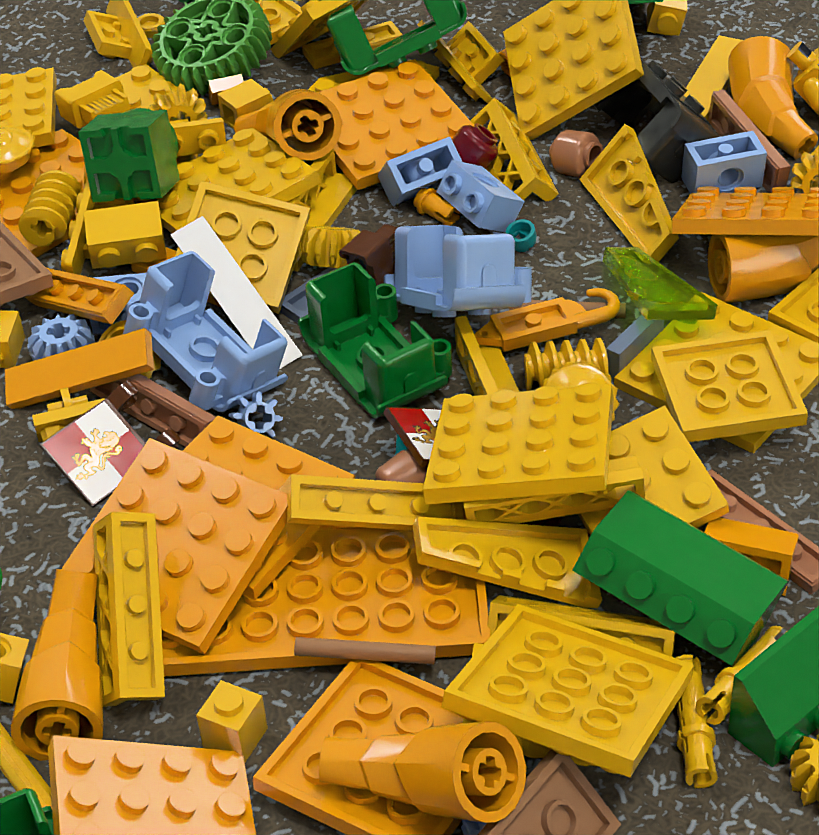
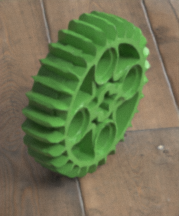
(211, 42)

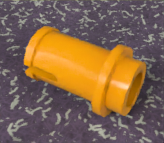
(429, 202)

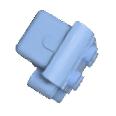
(457, 272)
(198, 341)

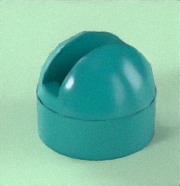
(526, 232)

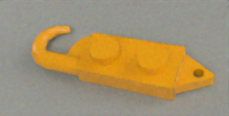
(545, 321)

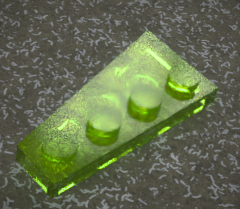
(655, 288)

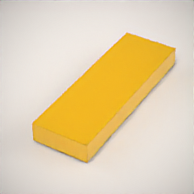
(325, 53)

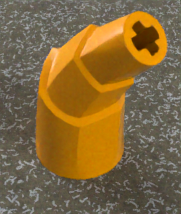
(764, 91)
(297, 121)
(760, 264)
(62, 679)
(443, 770)

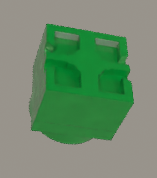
(130, 155)

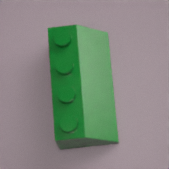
(681, 577)
(779, 694)

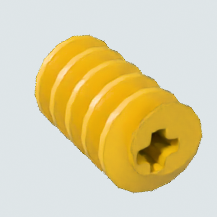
(49, 207)
(539, 365)

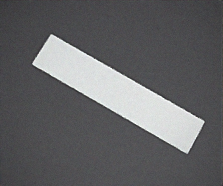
(231, 285)

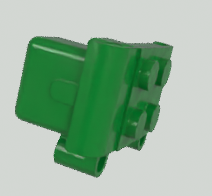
(356, 50)
(357, 343)

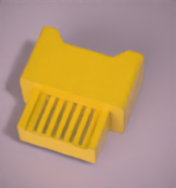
(91, 98)

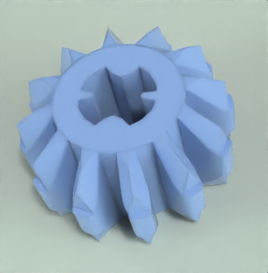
(58, 336)

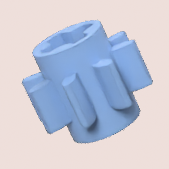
(256, 404)

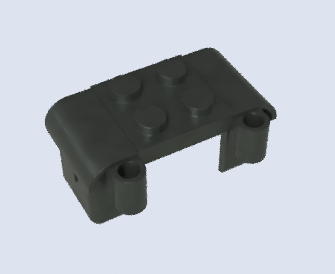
(675, 121)

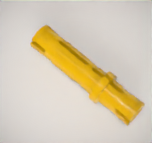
(721, 693)
(695, 735)

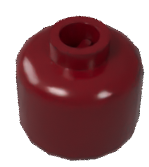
(476, 145)

